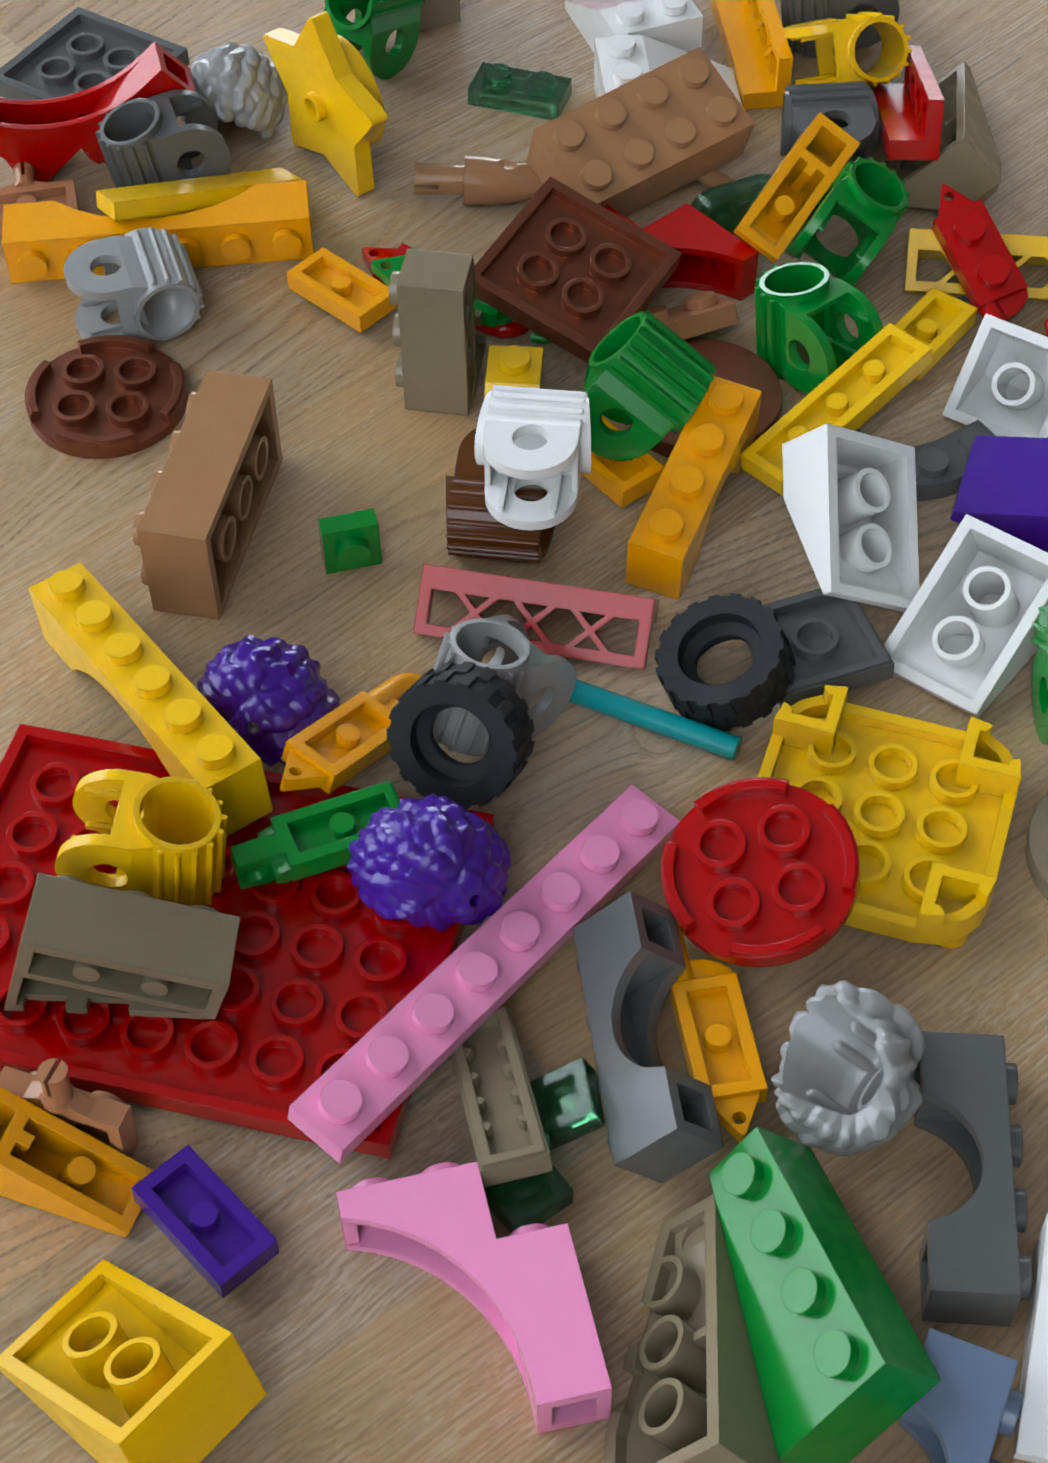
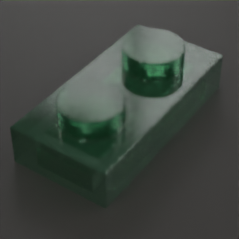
(519, 91)

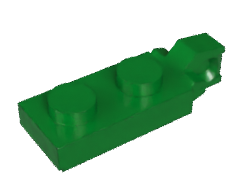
(309, 837)

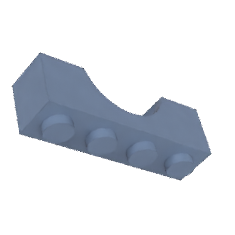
(968, 1405)

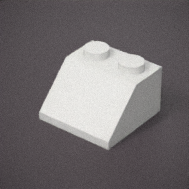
(1003, 381)

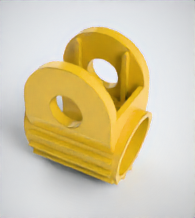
(843, 36)
(160, 837)

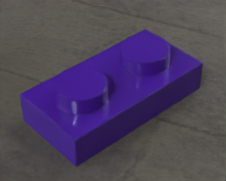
(205, 1221)

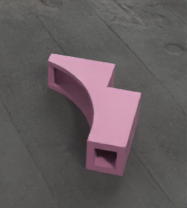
(520, 1282)

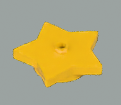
(330, 98)

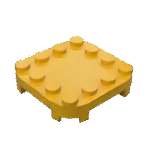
(921, 804)

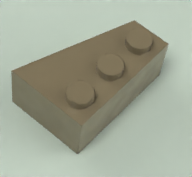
(437, 331)
(121, 949)

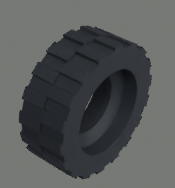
(712, 623)
(487, 698)

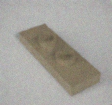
(500, 1103)

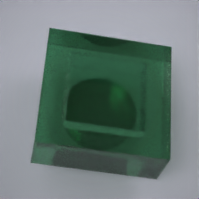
(568, 1103)
(529, 1199)

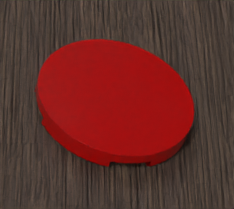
(761, 872)

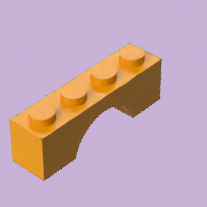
(679, 508)

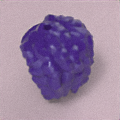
(267, 686)
(430, 864)

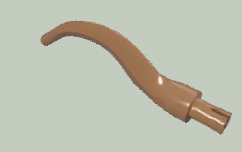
(497, 180)

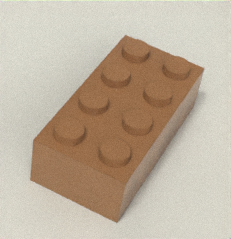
(645, 136)
(209, 494)

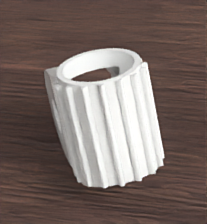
(533, 440)

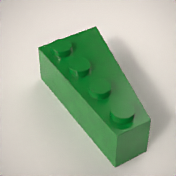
(815, 1306)

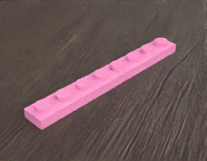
(480, 975)

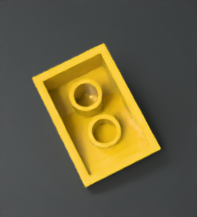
(133, 1372)

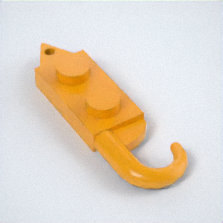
(344, 739)
(719, 1040)

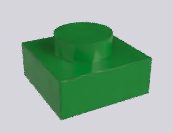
(350, 541)

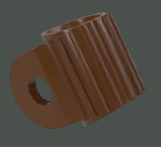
(472, 527)

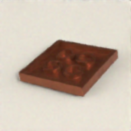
(572, 269)

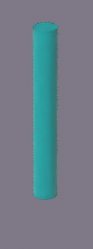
(656, 720)

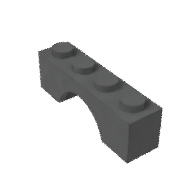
(652, 1113)
(972, 1255)

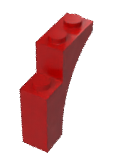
(56, 128)
(710, 254)

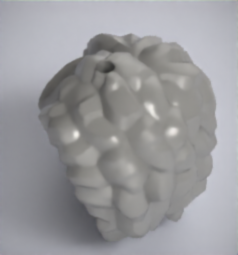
(241, 87)
(849, 1070)

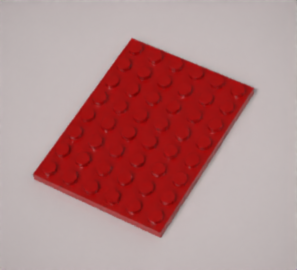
(303, 981)

